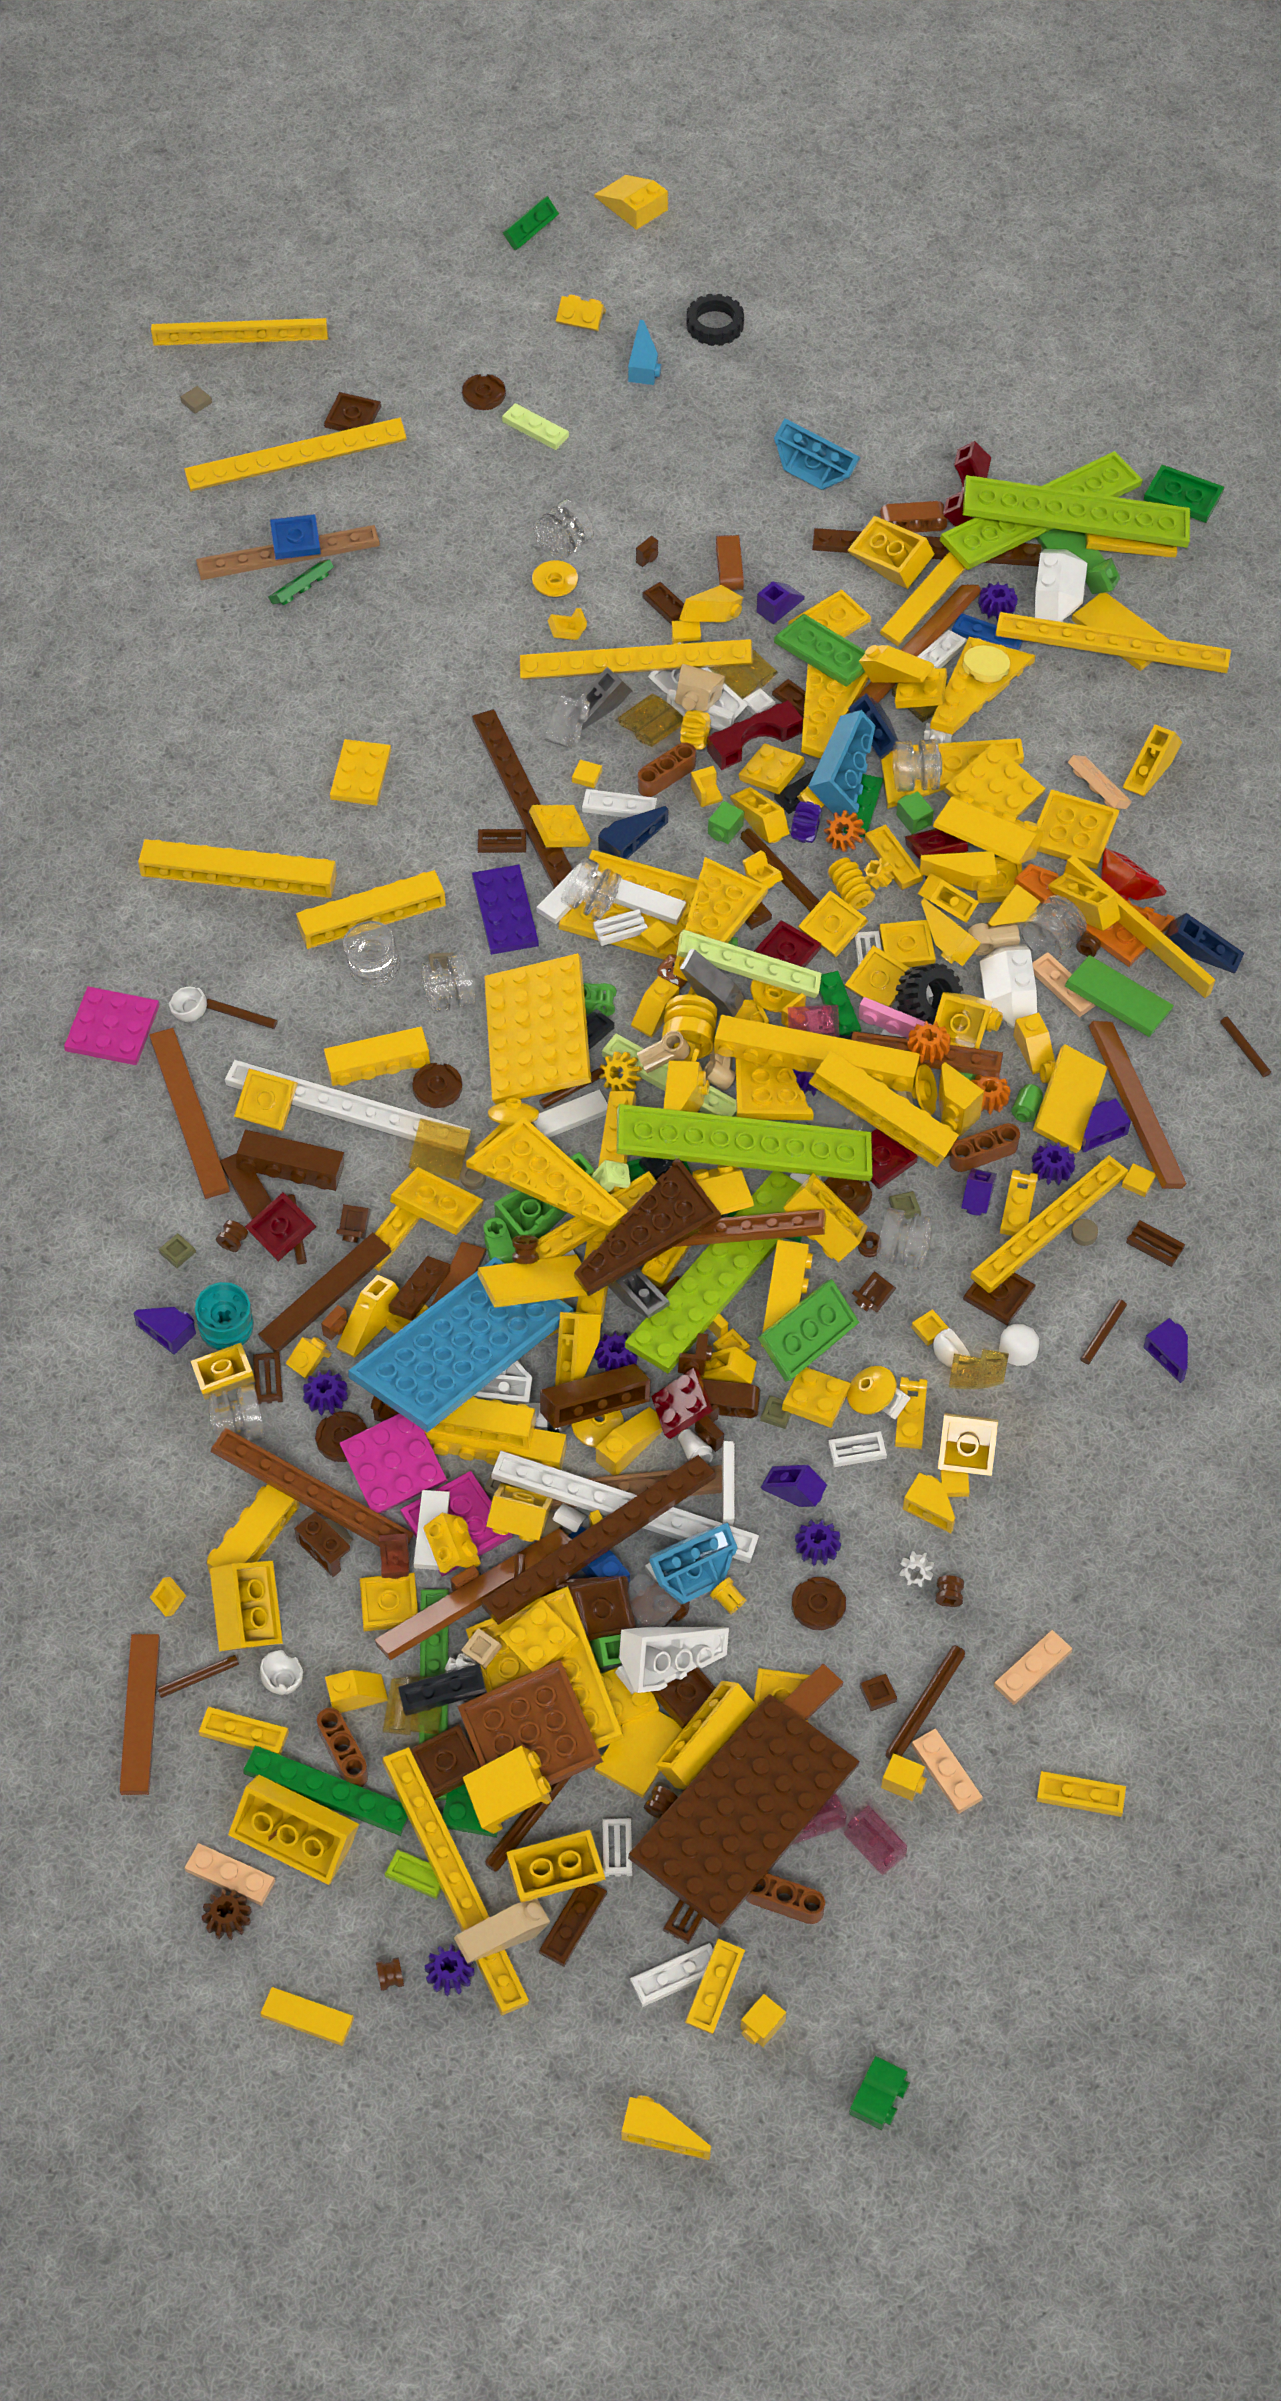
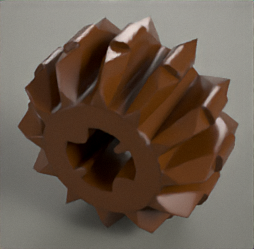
(231, 1922)

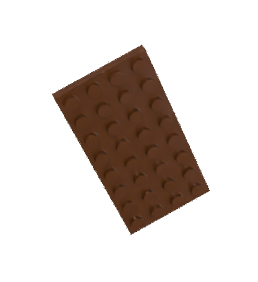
(743, 1811)

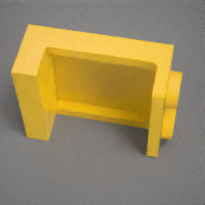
(507, 1787)

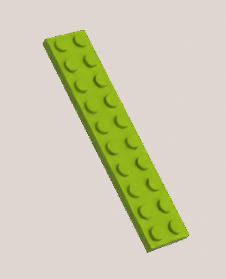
(1076, 511)
(987, 538)
(744, 1142)
(709, 1284)

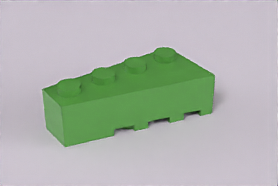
(529, 1215)

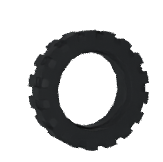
(710, 335)

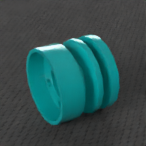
(224, 1303)

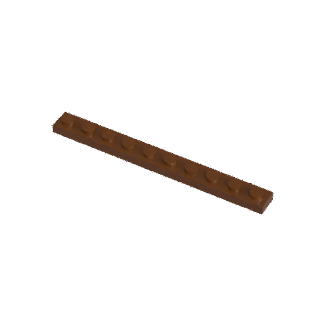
(841, 540)
(519, 791)
(597, 1540)

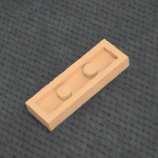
(1099, 782)
(1054, 977)
(1033, 1667)
(946, 1771)
(229, 1874)

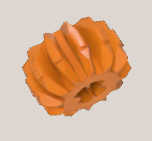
(853, 828)
(929, 1042)
(995, 1092)

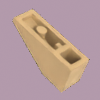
(503, 1930)

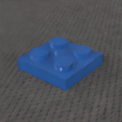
(295, 536)

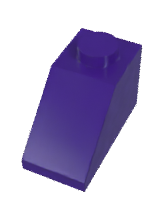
(1105, 1124)
(978, 1191)
(166, 1326)
(1169, 1347)
(795, 1484)

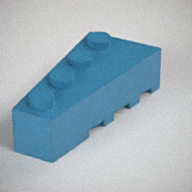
(843, 763)

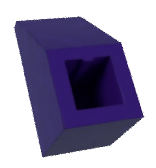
(777, 601)

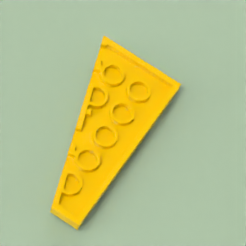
(967, 695)
(823, 706)
(955, 759)
(721, 904)
(767, 1090)
(538, 1168)

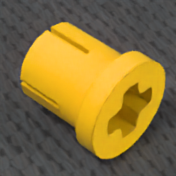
(728, 1595)

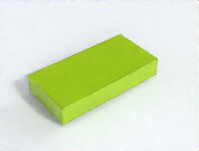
(413, 1873)

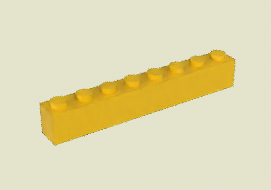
(237, 868)
(807, 1050)

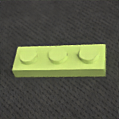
(535, 426)

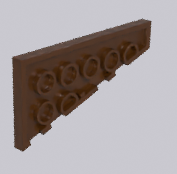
(656, 1223)

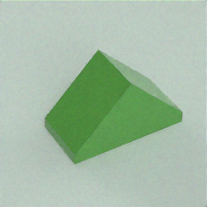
(1102, 577)

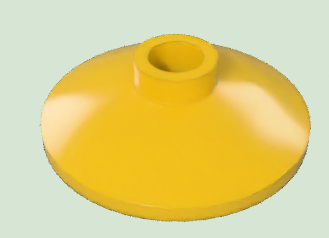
(555, 578)
(770, 996)
(925, 1089)
(512, 1111)
(872, 1390)
(593, 1432)

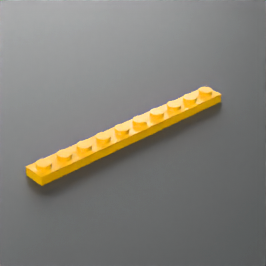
(295, 454)
(1113, 642)
(636, 659)
(596, 1302)
(451, 1874)

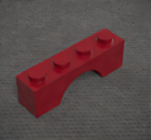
(969, 461)
(777, 722)

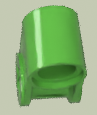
(596, 999)
(498, 1244)

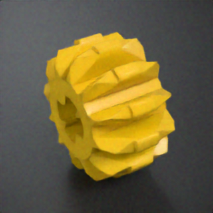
(695, 728)
(629, 1072)

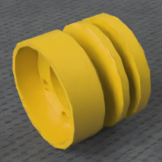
(694, 1019)

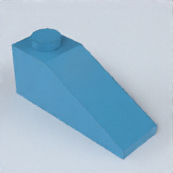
(643, 362)

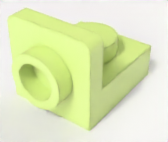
(612, 1174)

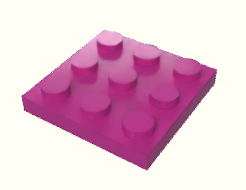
(111, 1025)
(393, 1463)
(465, 1501)

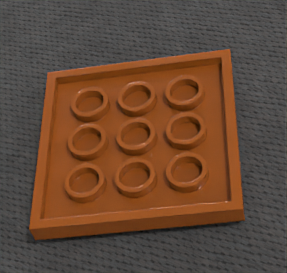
(537, 1714)

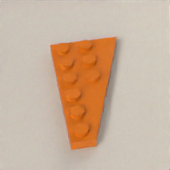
(1115, 939)

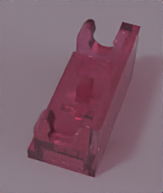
(828, 1819)
(875, 1840)

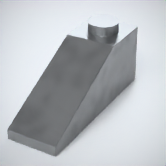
(604, 696)
(712, 984)
(639, 1293)

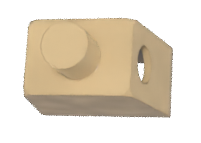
(698, 688)

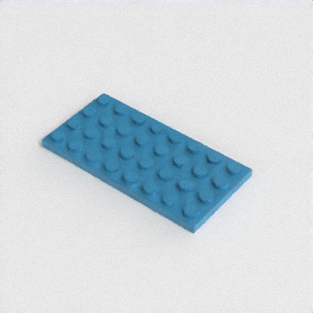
(453, 1351)

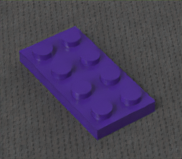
(505, 909)

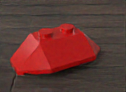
(1129, 878)

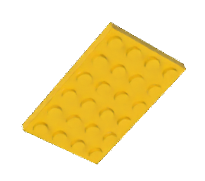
(643, 875)
(537, 1029)
(578, 1663)

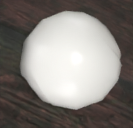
(188, 1004)
(1020, 1343)
(946, 1344)
(280, 1673)

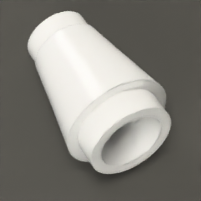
(695, 1446)

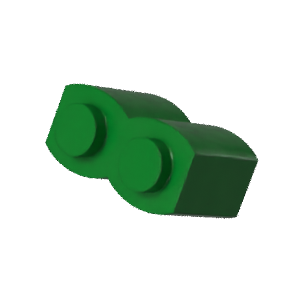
(879, 2093)

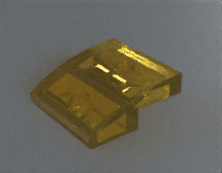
(745, 678)
(651, 720)
(439, 1148)
(977, 1372)
(398, 1723)

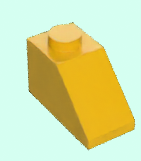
(948, 897)
(1014, 908)
(652, 1006)
(1033, 1041)
(730, 1366)
(930, 1502)
(355, 1690)

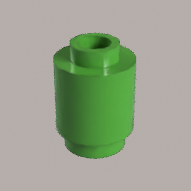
(1027, 1103)

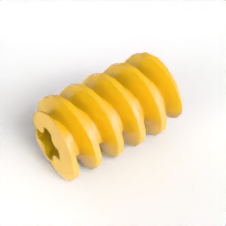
(851, 883)

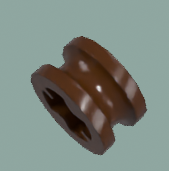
(1088, 945)
(862, 1246)

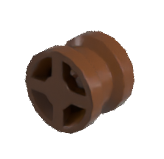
(232, 1236)
(525, 1249)
(949, 1591)
(660, 1801)
(389, 1974)

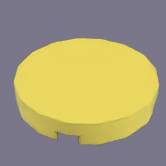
(986, 663)

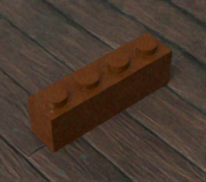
(290, 1160)
(594, 1395)

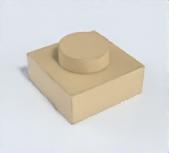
(481, 1648)

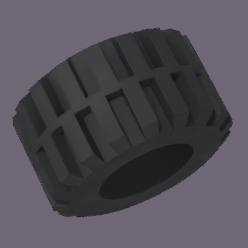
(914, 985)

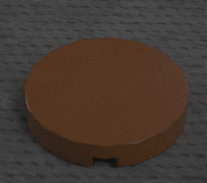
(477, 392)
(443, 1089)
(856, 1198)
(329, 1438)
(818, 1603)

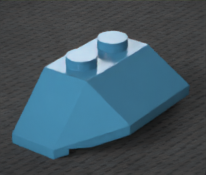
(812, 456)
(695, 1563)

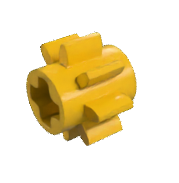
(879, 873)

